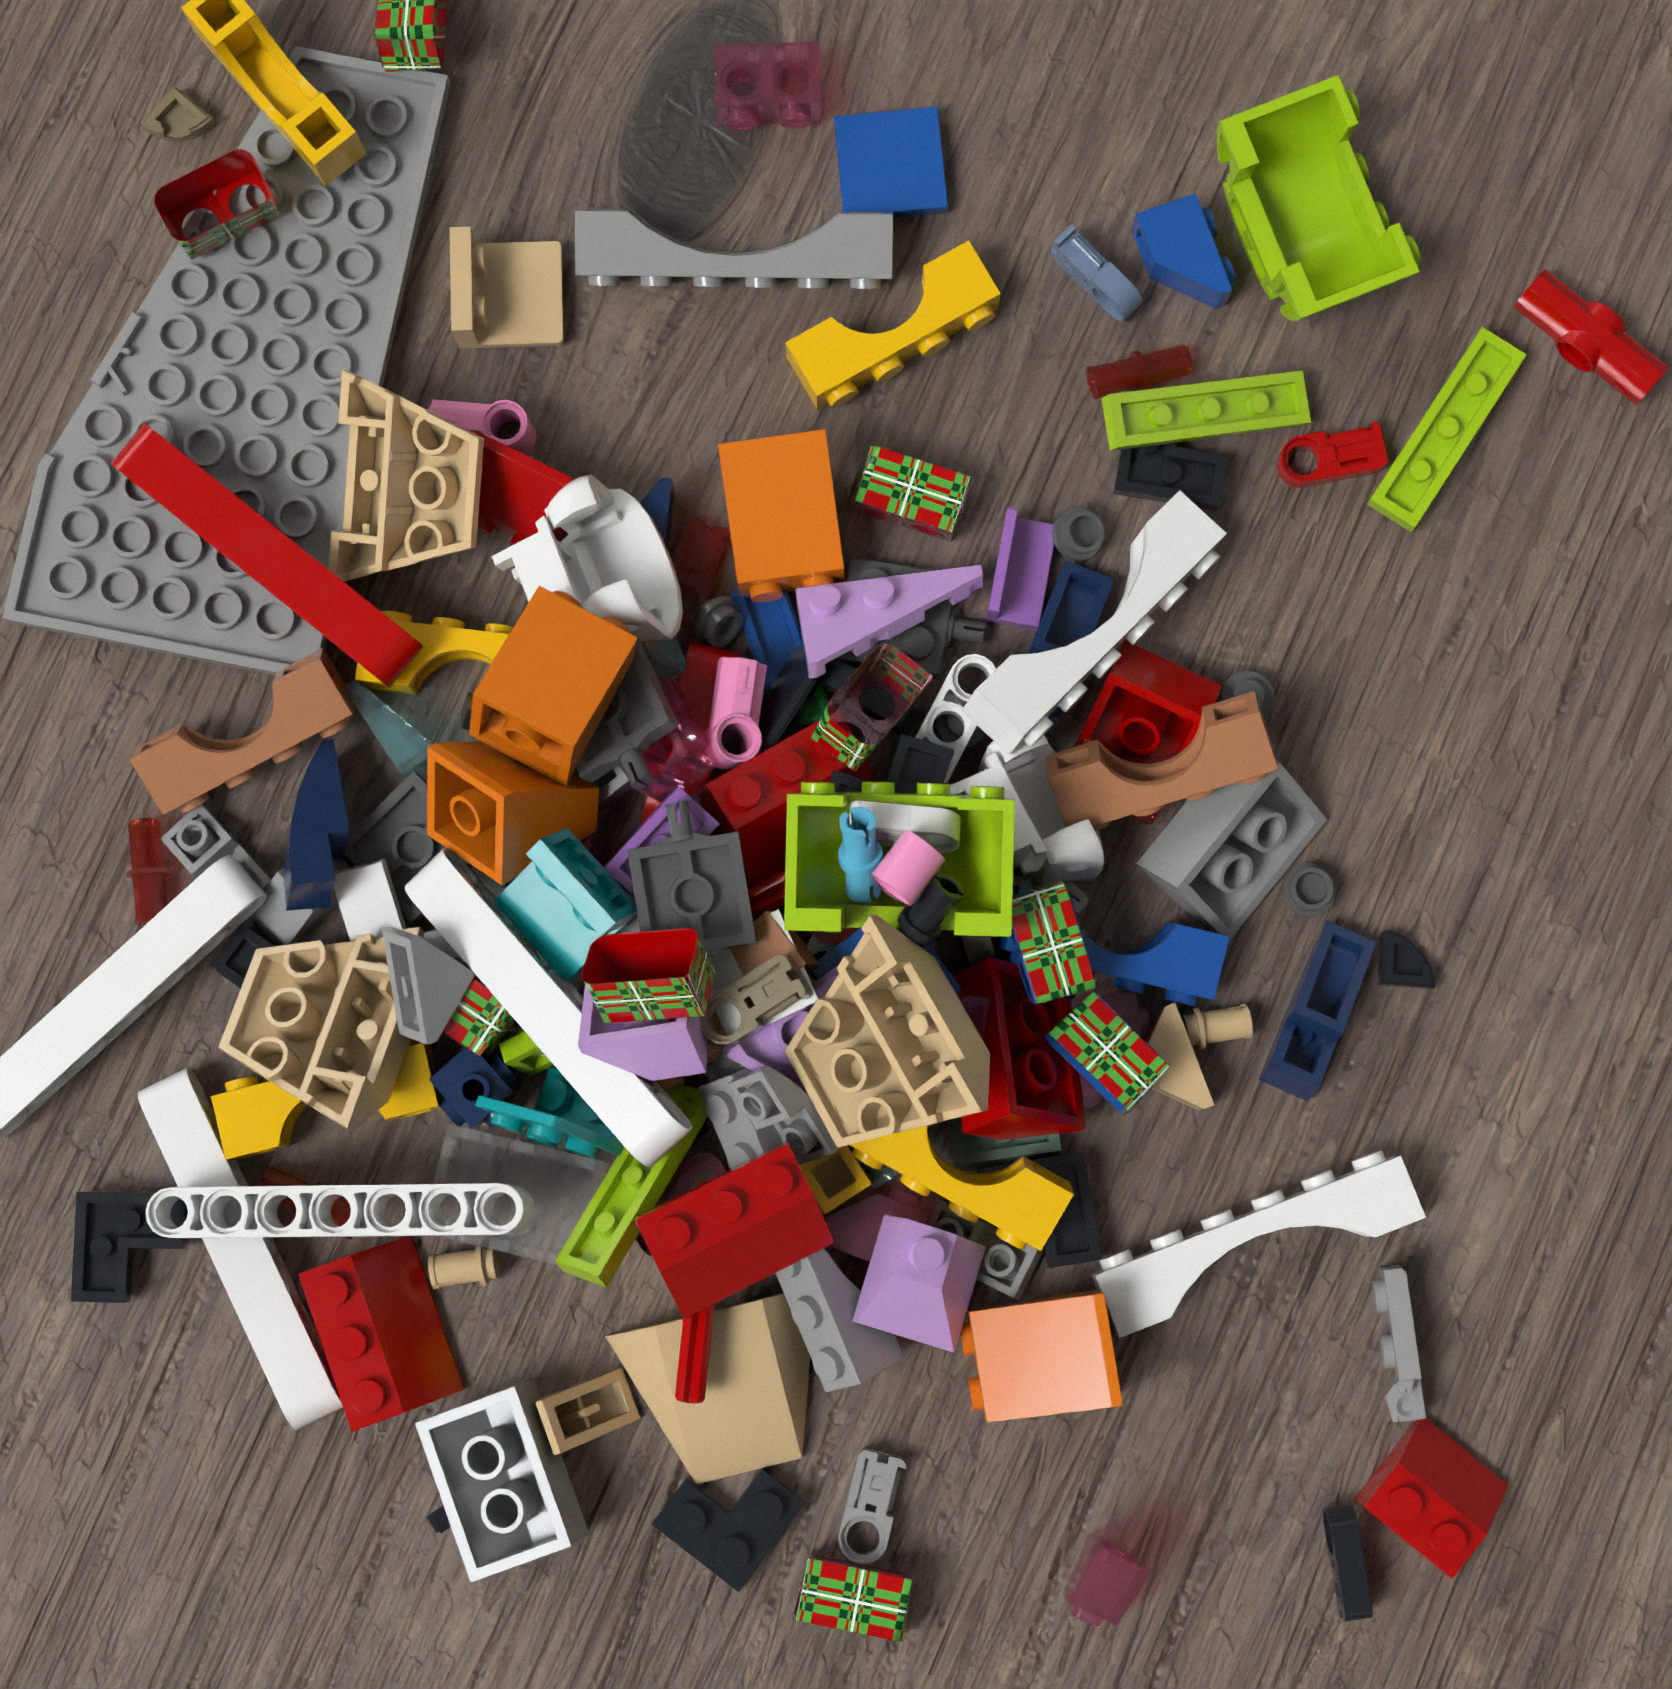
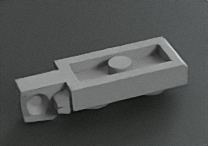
(1399, 1348)

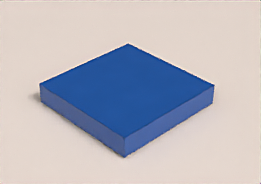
(891, 162)

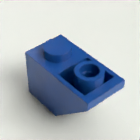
(1181, 250)

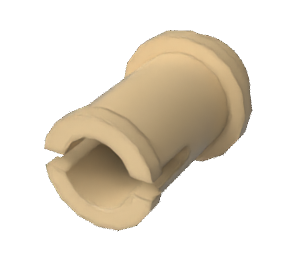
(1217, 1025)
(463, 1267)

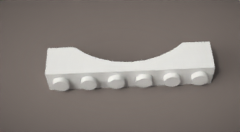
(1029, 687)
(1151, 1285)

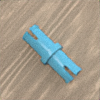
(859, 854)

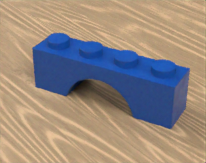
(1176, 959)

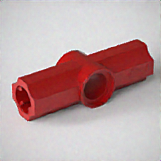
(1590, 336)

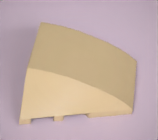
(407, 483)
(321, 1025)
(889, 1043)
(752, 1394)

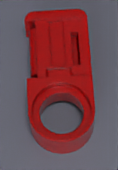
(1337, 457)

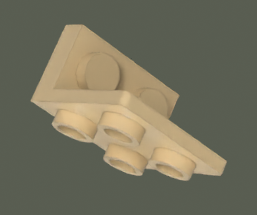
(505, 292)

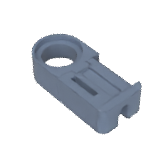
(1095, 274)

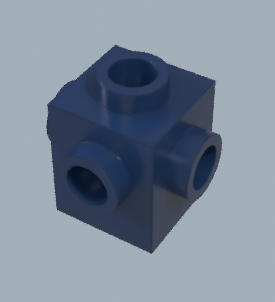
(456, 1084)

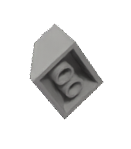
(1232, 848)
(501, 1481)

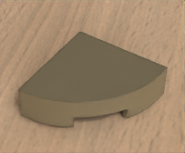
(177, 118)

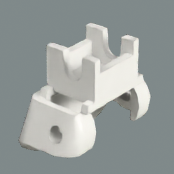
(607, 561)
(1040, 837)

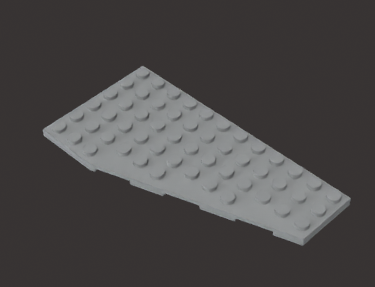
(244, 378)

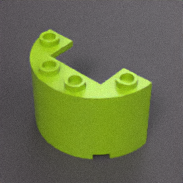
(1307, 203)
(981, 864)

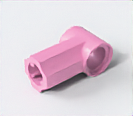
(488, 420)
(737, 708)
(907, 868)

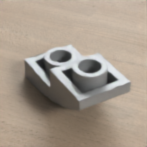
(202, 840)
(774, 1099)
(1002, 1264)

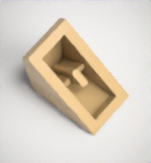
(1183, 1078)
(587, 1410)

